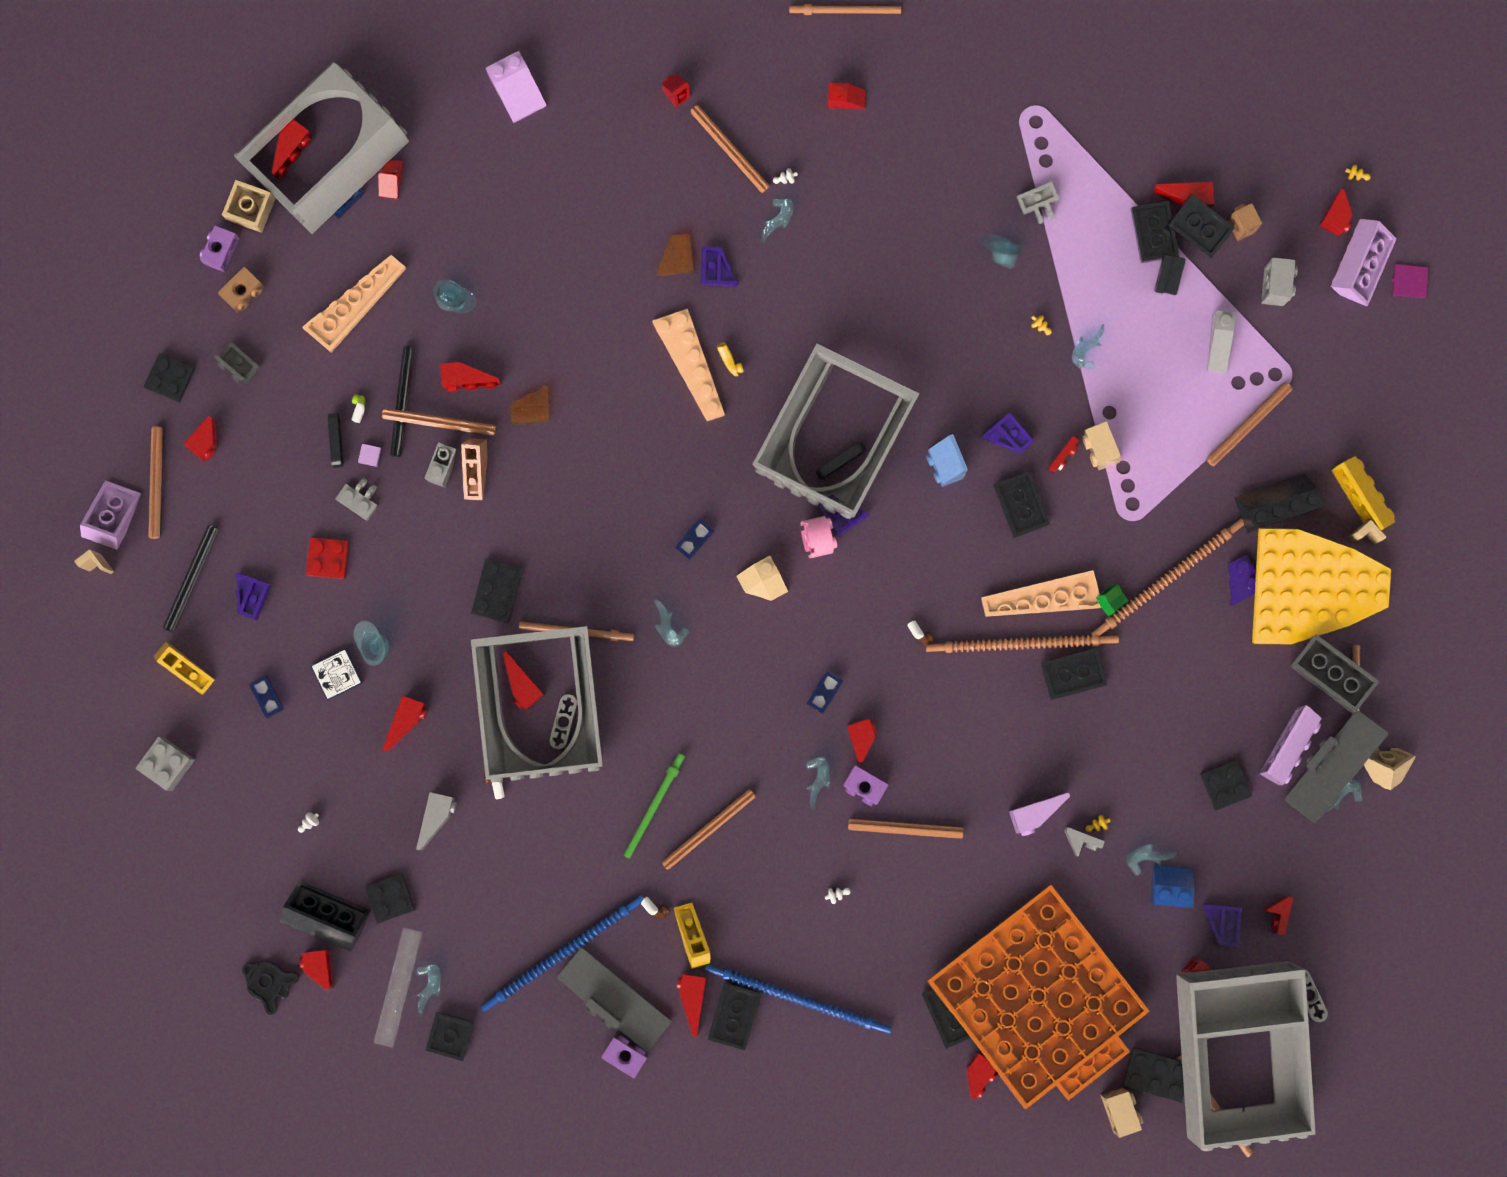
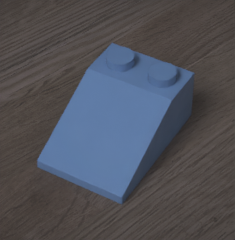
(947, 461)

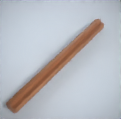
(729, 148)
(437, 421)
(1249, 424)
(155, 482)
(905, 828)
(708, 829)

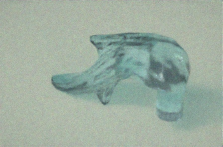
(782, 218)
(1083, 346)
(665, 627)
(822, 779)
(1355, 787)
(1146, 853)
(432, 987)

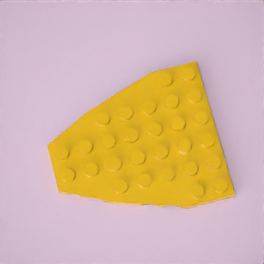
(1312, 586)

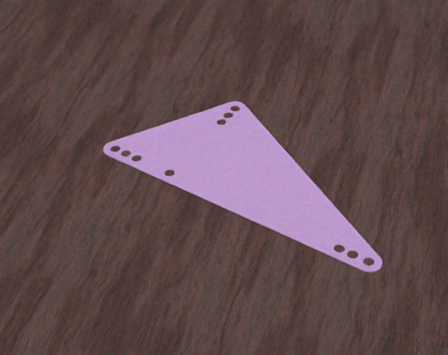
(1152, 342)

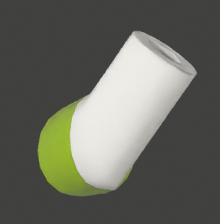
(360, 408)

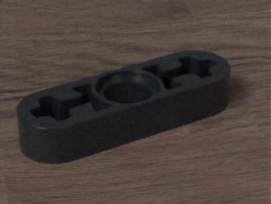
(335, 440)
(841, 460)

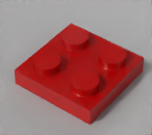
(327, 558)

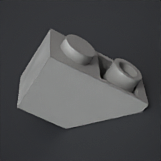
(441, 465)

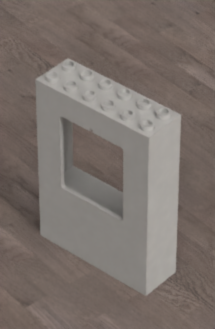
(1238, 1003)

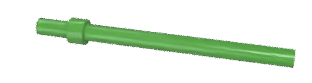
(671, 772)

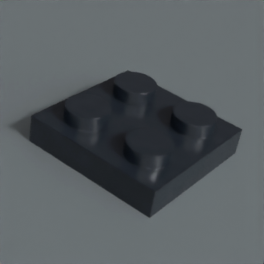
(169, 377)
(1226, 785)
(389, 898)
(449, 1036)

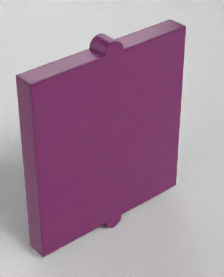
(1410, 281)

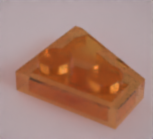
(677, 256)
(532, 408)

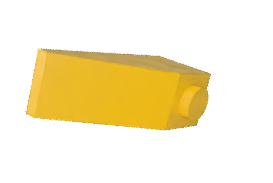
(183, 668)
(692, 935)

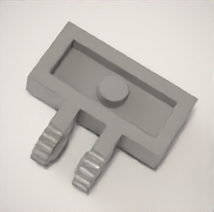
(1037, 199)
(357, 502)

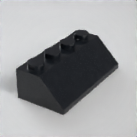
(1278, 503)
(324, 916)

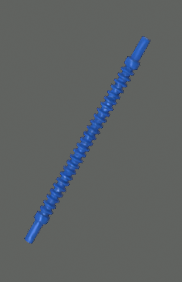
(501, 995)
(868, 1022)

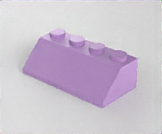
(1364, 261)
(1291, 745)

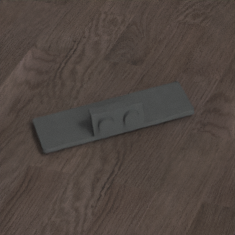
(1335, 766)
(613, 1000)

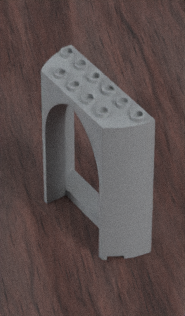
(375, 146)
(777, 453)
(499, 752)

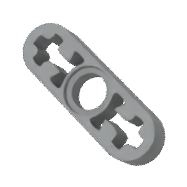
(558, 715)
(1320, 1006)

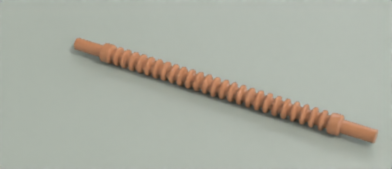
(1225, 534)
(949, 647)

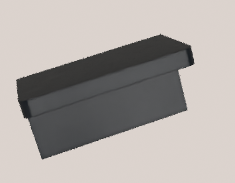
(1169, 274)

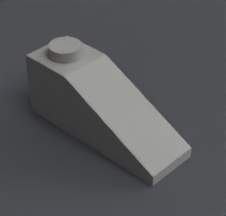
(1220, 341)
(436, 815)

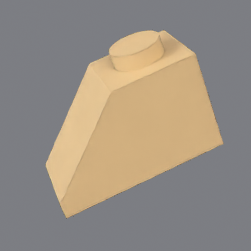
(763, 580)
(1389, 767)

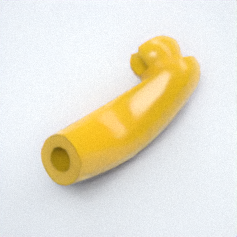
(728, 359)

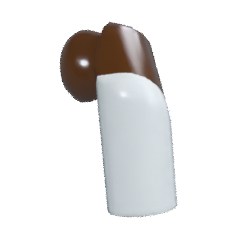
(918, 634)
(497, 787)
(653, 910)

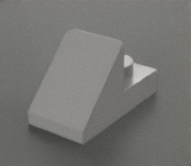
(1077, 839)

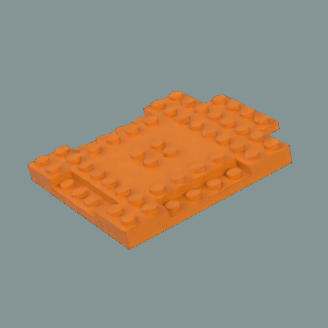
(1041, 1000)

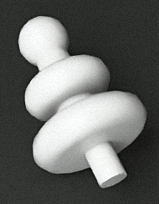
(784, 177)
(310, 820)
(833, 895)

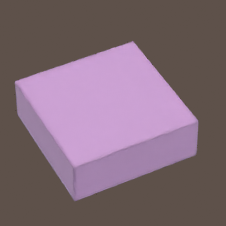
(369, 455)

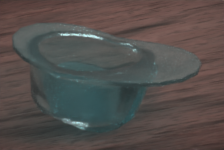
(1002, 250)
(453, 297)
(371, 643)

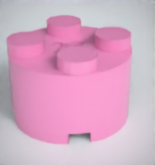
(818, 536)

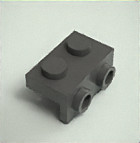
(237, 362)

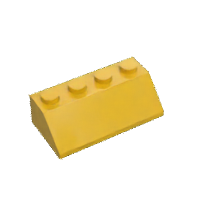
(1362, 493)

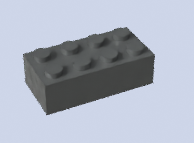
(1334, 674)

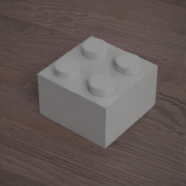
(1278, 281)
(165, 764)

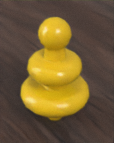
(1359, 174)
(1041, 325)
(1097, 824)

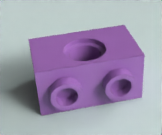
(220, 259)
(876, 790)
(630, 1067)

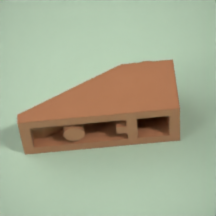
(474, 468)

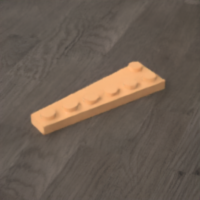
(344, 314)
(685, 350)
(1061, 594)

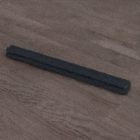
(402, 399)
(190, 578)

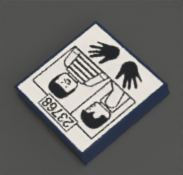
(336, 674)

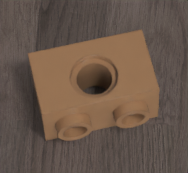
(1245, 221)
(240, 280)

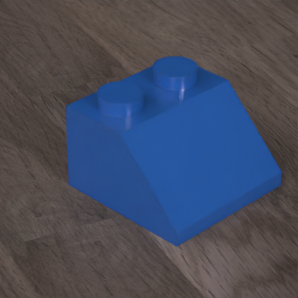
(1172, 886)

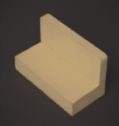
(1369, 530)
(91, 560)

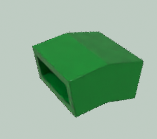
(1111, 599)

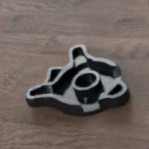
(267, 982)

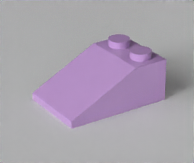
(516, 86)
(110, 515)
(1034, 815)

